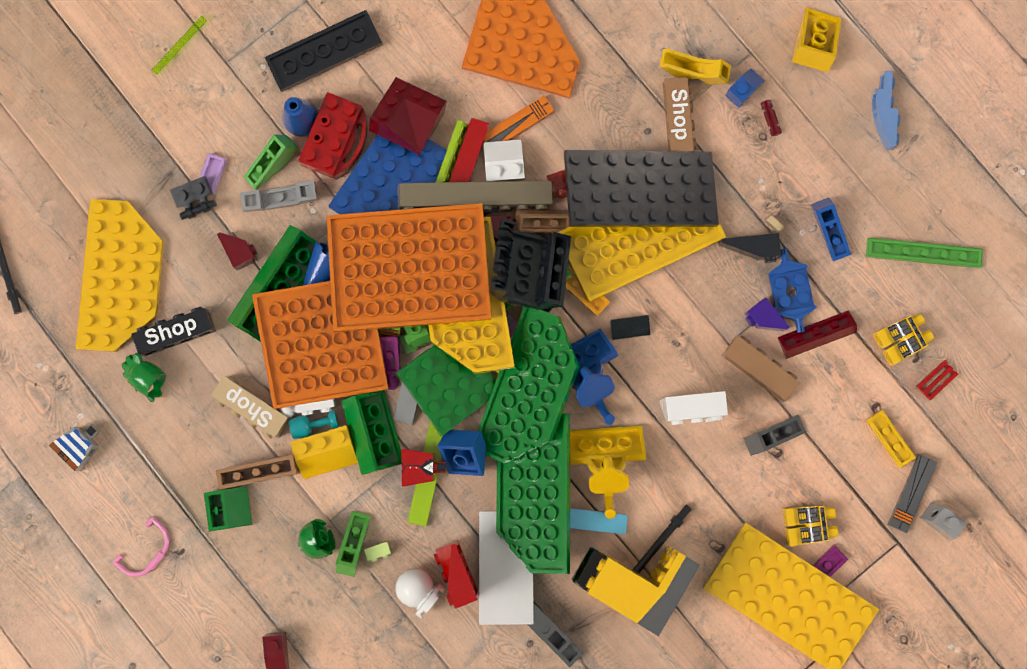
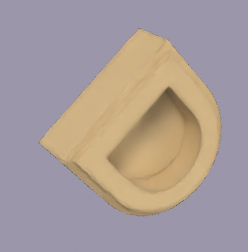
(774, 223)

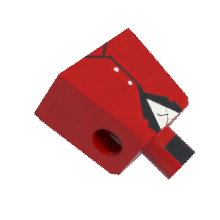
(419, 467)

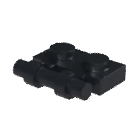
(190, 192)

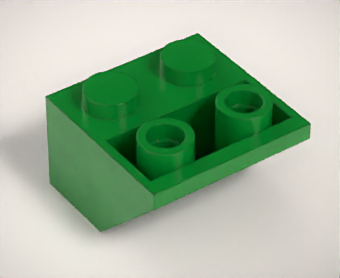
(228, 508)

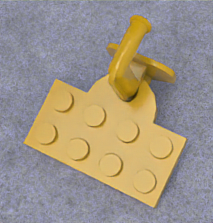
(610, 450)

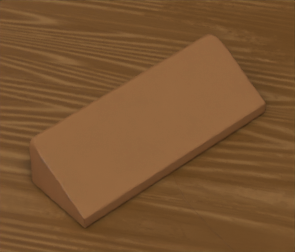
(541, 220)

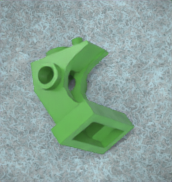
(416, 338)

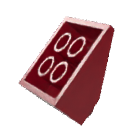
(407, 115)

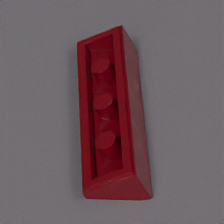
(818, 334)

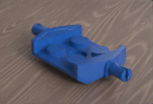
(795, 275)

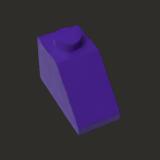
(765, 317)

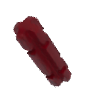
(771, 118)

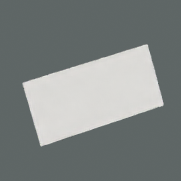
(503, 579)

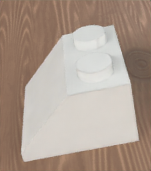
(504, 160)

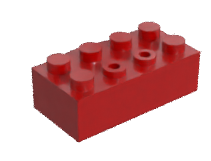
(334, 137)

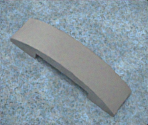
(278, 197)

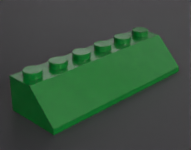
(282, 270)

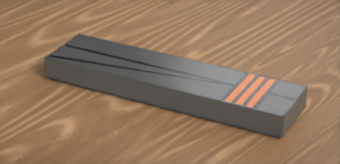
(912, 493)

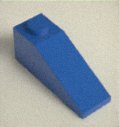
(831, 228)

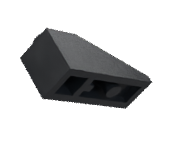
(758, 247)

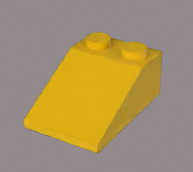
(817, 40)

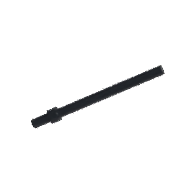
(12, 294)
(676, 521)

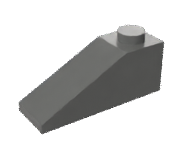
(774, 435)

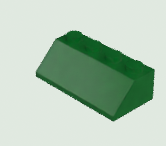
(372, 431)

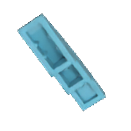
(597, 521)

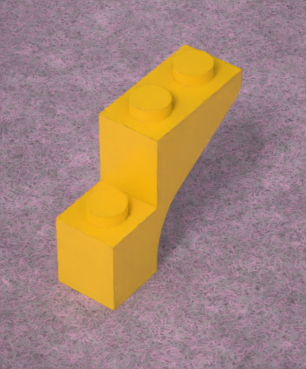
(684, 65)

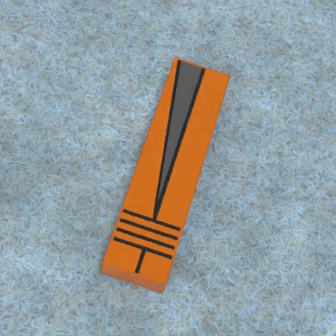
(520, 121)

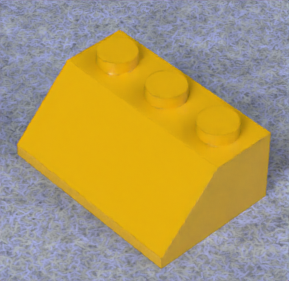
(324, 452)

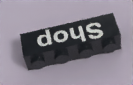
(173, 332)

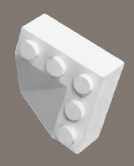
(694, 407)

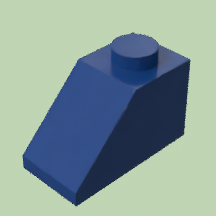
(744, 87)

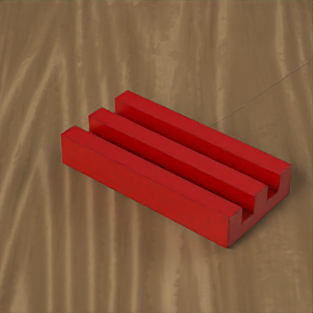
(949, 369)

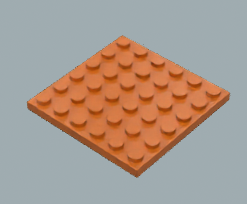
(306, 356)

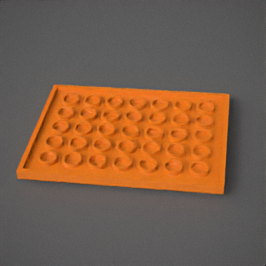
(408, 267)

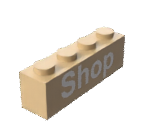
(249, 406)

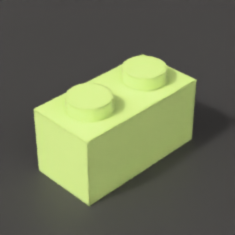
(380, 550)

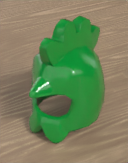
(142, 375)

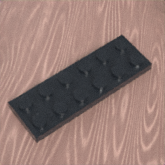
(323, 50)

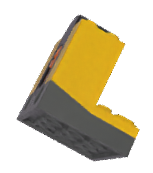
(631, 594)

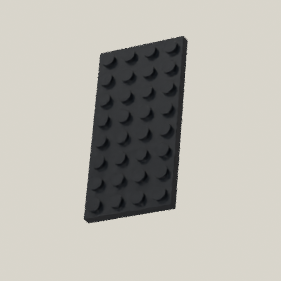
(640, 188)

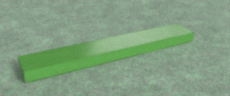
(924, 252)

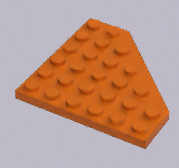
(522, 46)

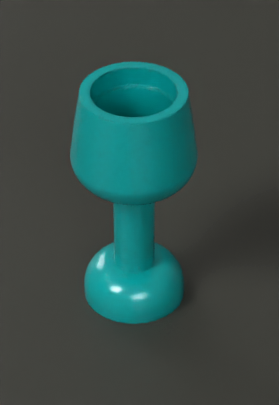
(302, 427)

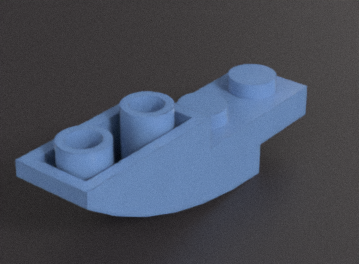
(886, 117)

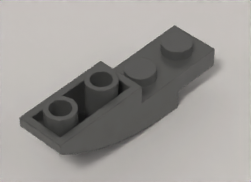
(554, 637)

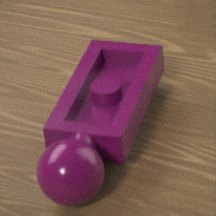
(391, 357)

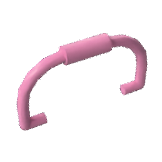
(155, 561)

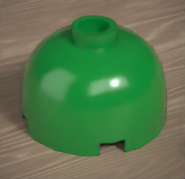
(316, 540)

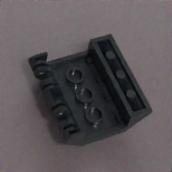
(530, 268)

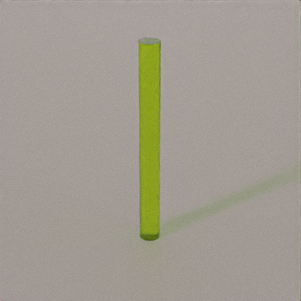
(178, 45)

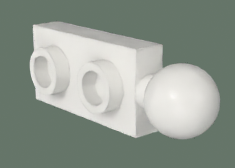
(307, 409)

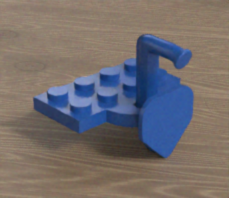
(590, 382)

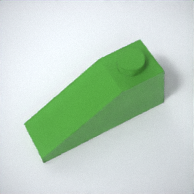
(272, 158)
(352, 544)

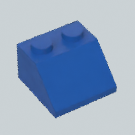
(463, 452)

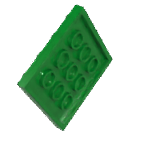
(445, 388)

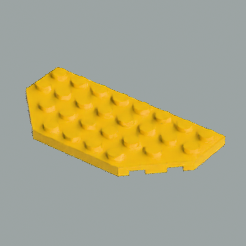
(118, 276)
(479, 344)

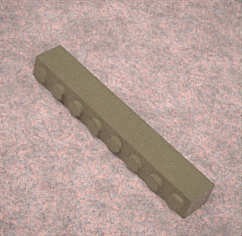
(491, 194)

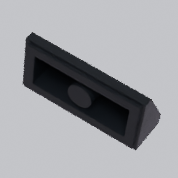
(630, 327)

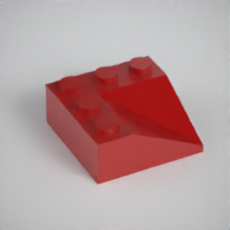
(457, 574)

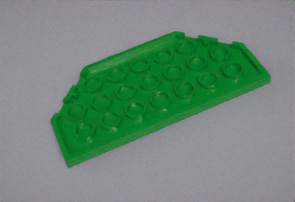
(533, 394)
(536, 504)

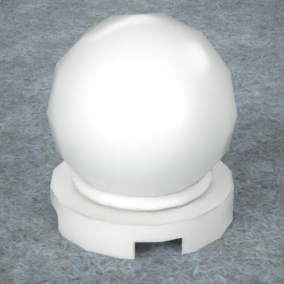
(417, 590)

